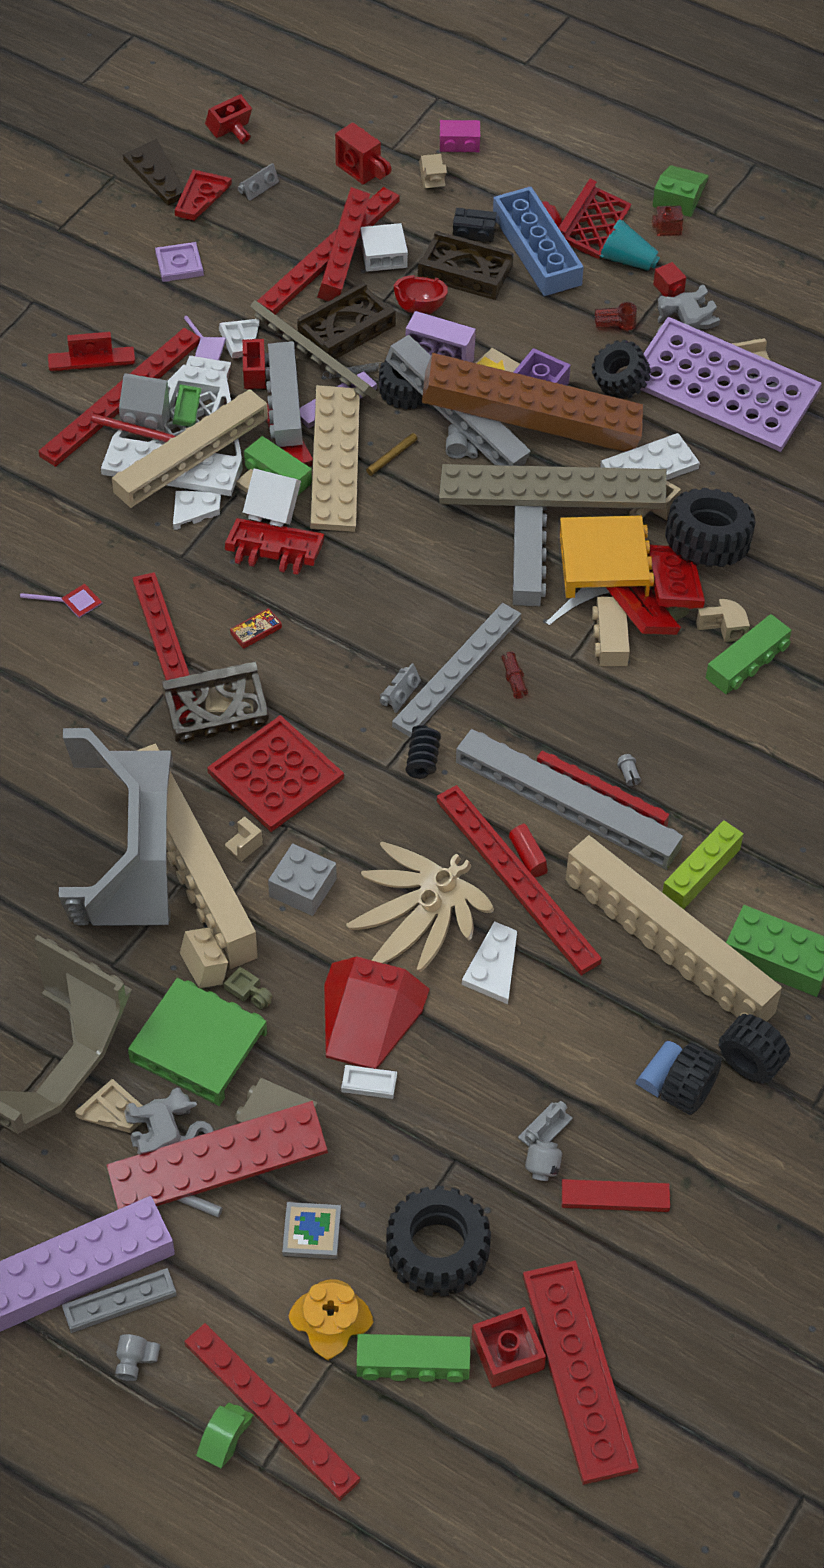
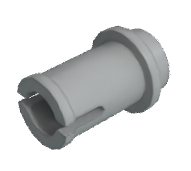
(627, 765)

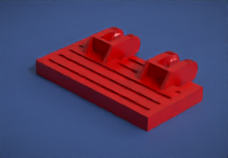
(271, 541)

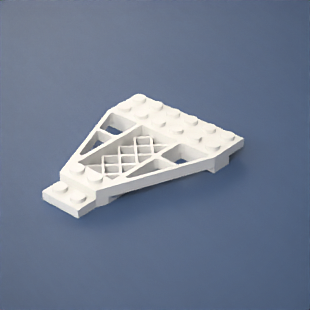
(214, 474)

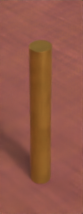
(395, 451)

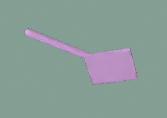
(208, 346)

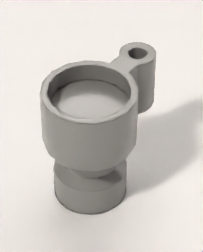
(458, 445)
(130, 1352)

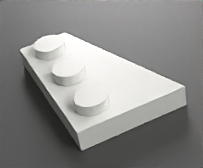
(493, 964)

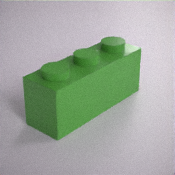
(271, 458)

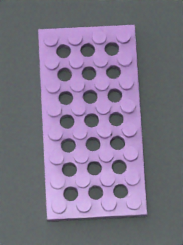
(738, 379)

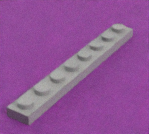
(457, 669)

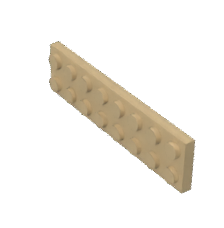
(335, 459)

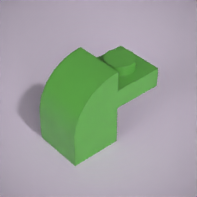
(223, 1434)

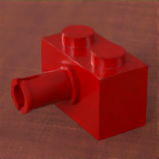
(230, 117)

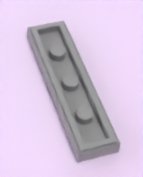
(119, 1300)

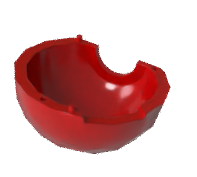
(420, 294)

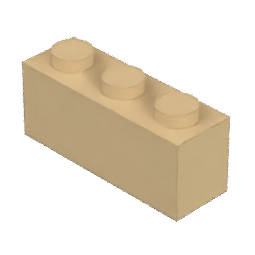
(611, 632)

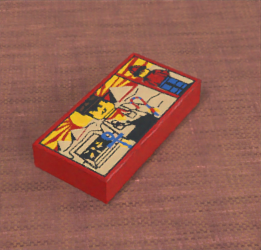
(255, 628)

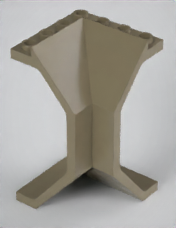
(94, 1010)

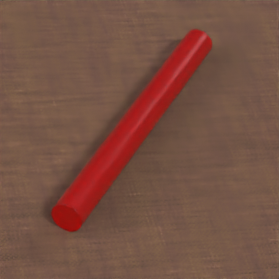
(135, 429)

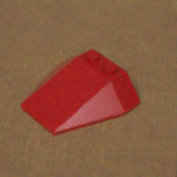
(369, 1010)

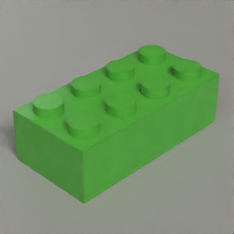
(780, 949)

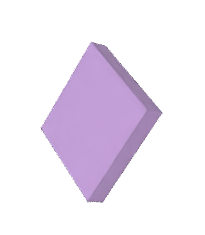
(179, 261)

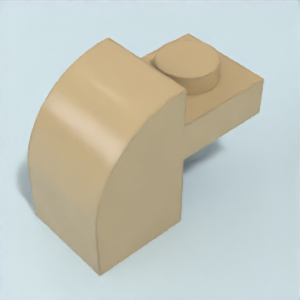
(432, 171)
(727, 616)

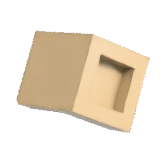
(246, 841)

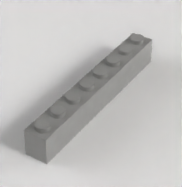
(486, 434)

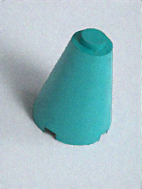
(629, 248)

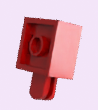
(360, 154)

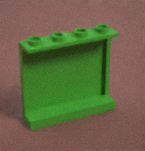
(196, 1040)

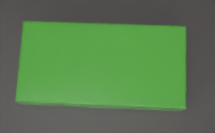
(186, 405)

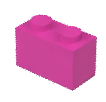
(459, 136)

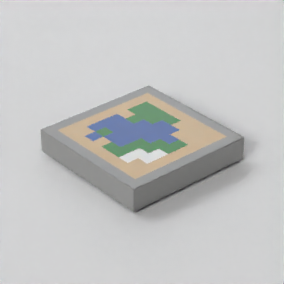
(311, 1230)

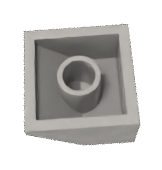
(144, 401)

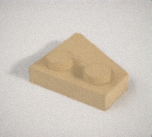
(108, 1107)

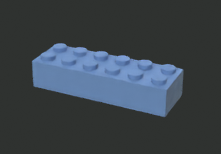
(538, 241)

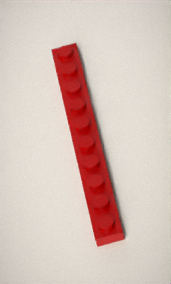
(317, 260)
(108, 406)
(519, 880)

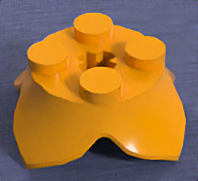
(330, 1333)

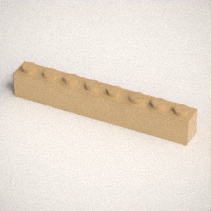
(189, 448)

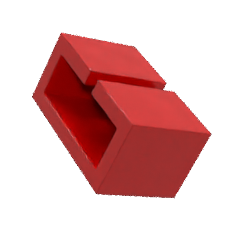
(253, 363)

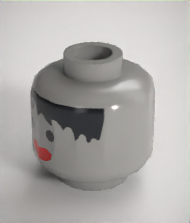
(543, 1160)

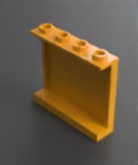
(605, 553)

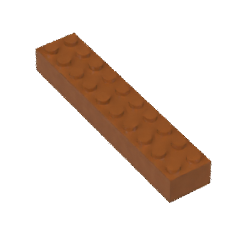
(532, 403)

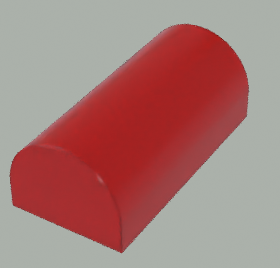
(528, 850)

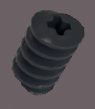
(423, 752)

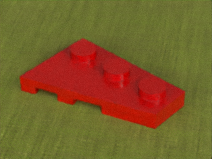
(200, 193)

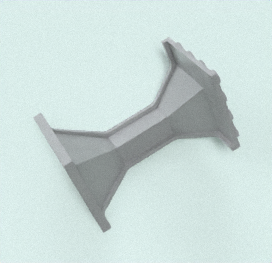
(137, 884)

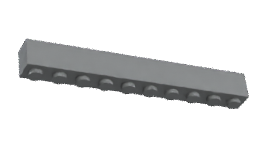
(569, 799)

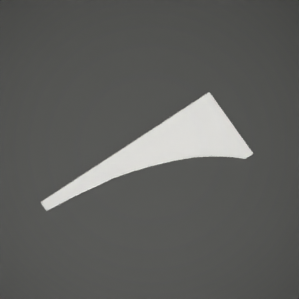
(581, 596)

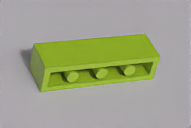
(703, 864)

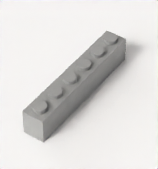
(284, 393)
(529, 555)

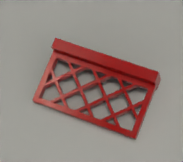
(587, 201)

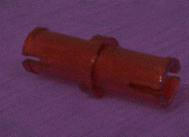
(514, 675)

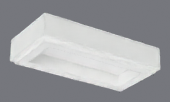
(369, 1081)

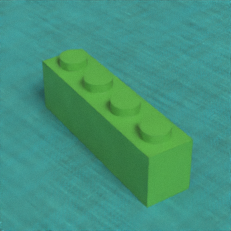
(748, 654)
(413, 1357)

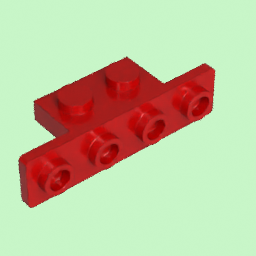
(90, 351)

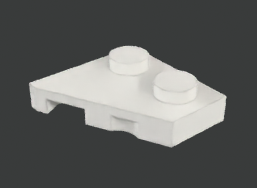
(235, 332)
(195, 507)

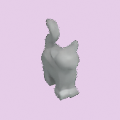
(688, 309)
(161, 1123)

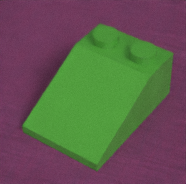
(679, 188)

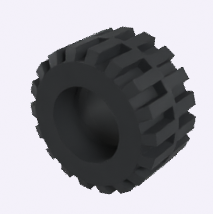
(618, 356)
(397, 389)
(754, 1048)
(691, 1078)

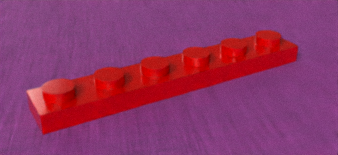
(604, 788)

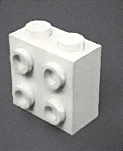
(383, 247)
(271, 497)

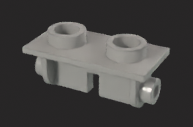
(259, 182)
(403, 686)
(547, 1124)

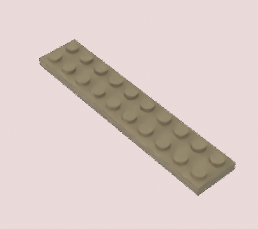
(553, 486)

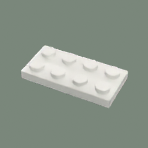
(666, 453)

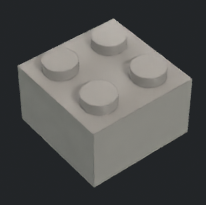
(302, 879)

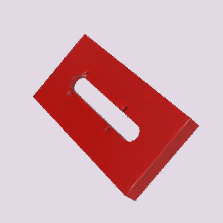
(659, 623)

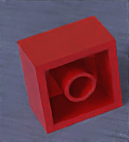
(508, 1347)

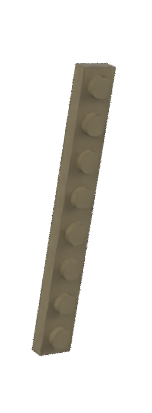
(318, 354)

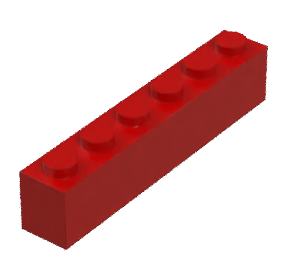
(343, 244)

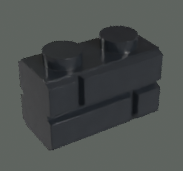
(474, 224)

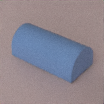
(656, 1071)

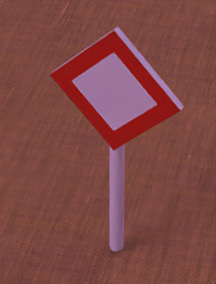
(79, 600)

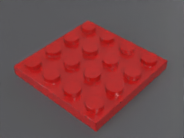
(275, 773)

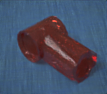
(623, 316)

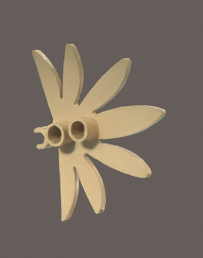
(437, 896)

